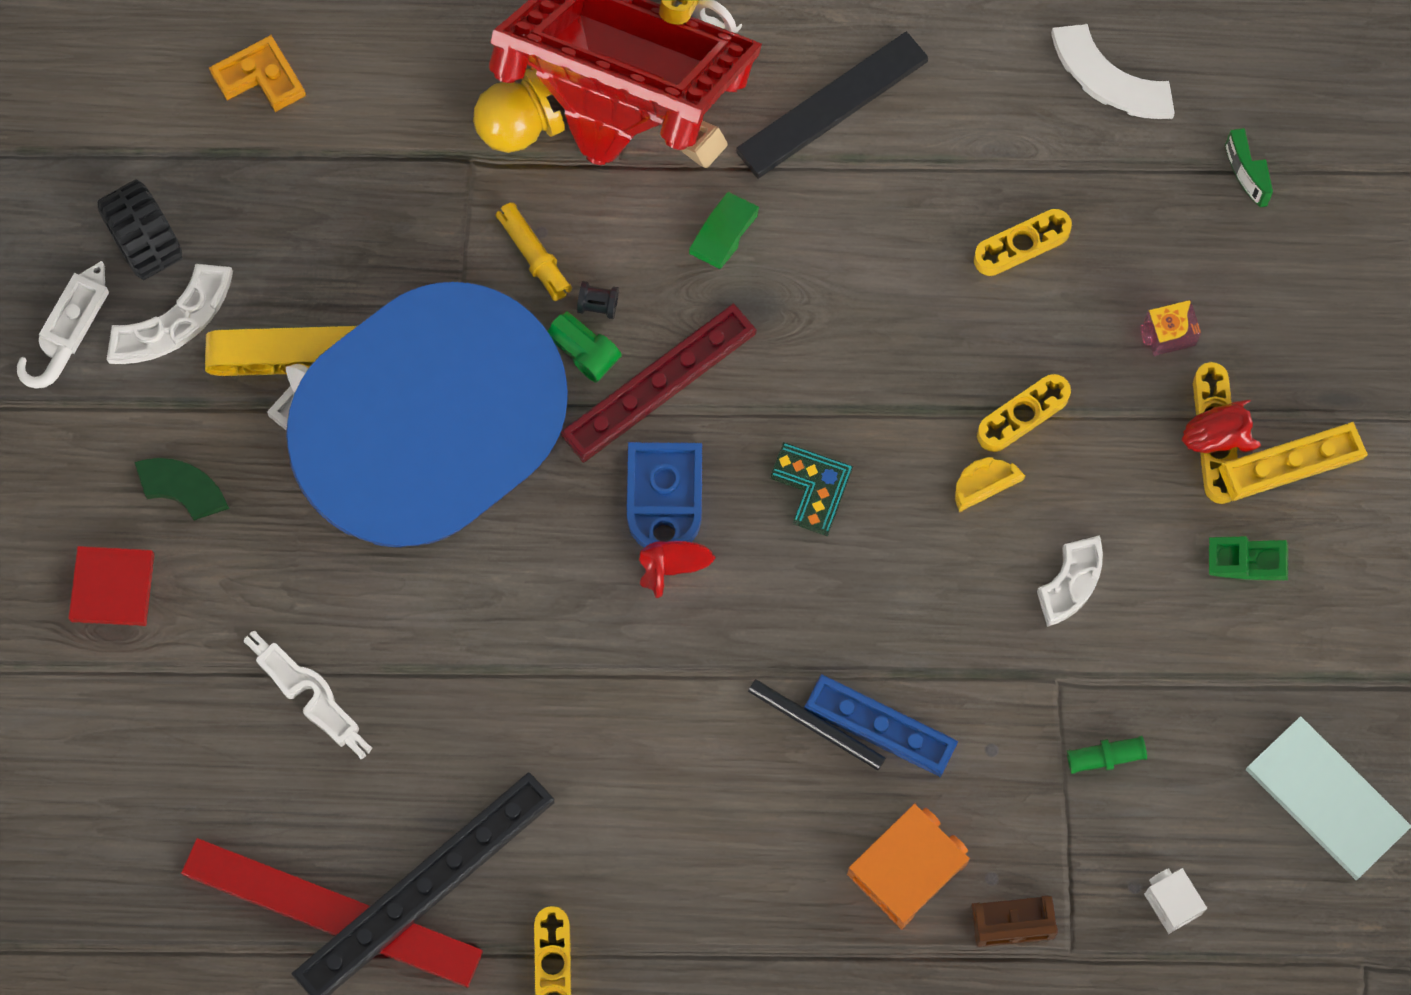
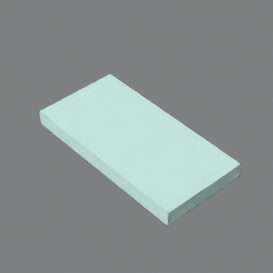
(1328, 798)

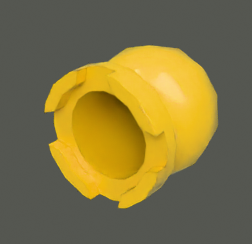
(515, 114)

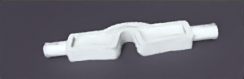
(322, 706)

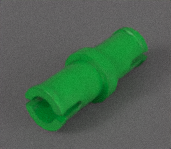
(1107, 754)

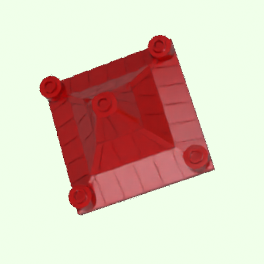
(622, 68)

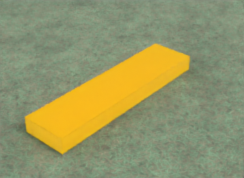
(1292, 461)

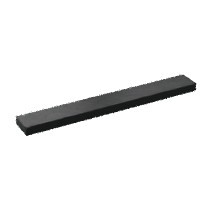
(423, 887)

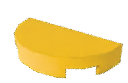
(985, 479)

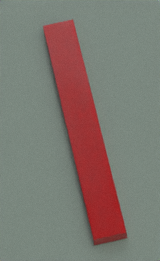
(325, 910)

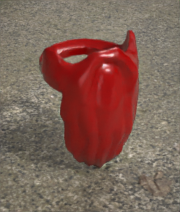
(1221, 430)
(671, 559)

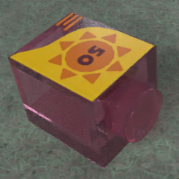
(1171, 328)

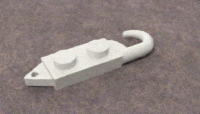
(68, 324)

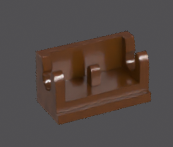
(1014, 921)

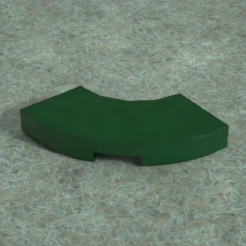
(181, 483)

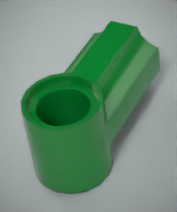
(589, 352)

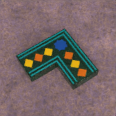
(822, 481)

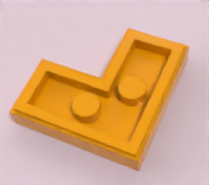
(262, 66)

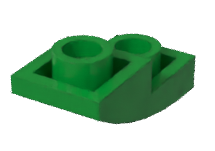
(723, 230)

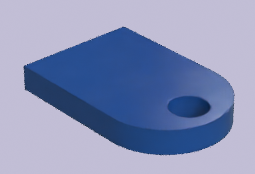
(664, 490)

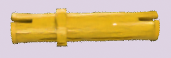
(541, 263)

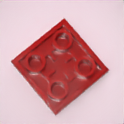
(111, 586)

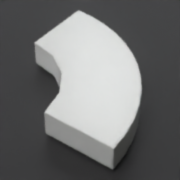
(1075, 581)

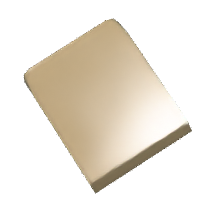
(708, 145)

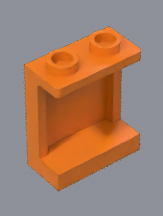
(908, 864)

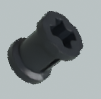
(597, 300)

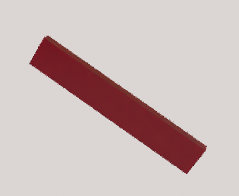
(658, 382)

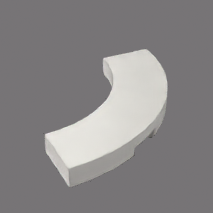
(1105, 81)
(177, 326)

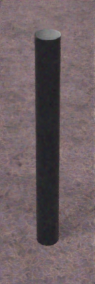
(816, 724)

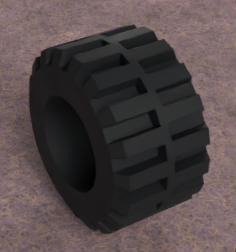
(140, 229)

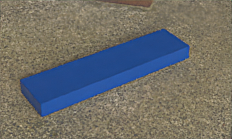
(881, 725)

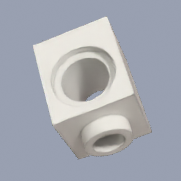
(1174, 899)

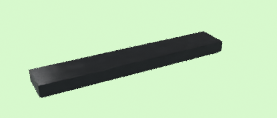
(832, 104)

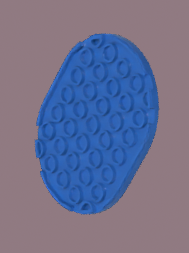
(426, 414)

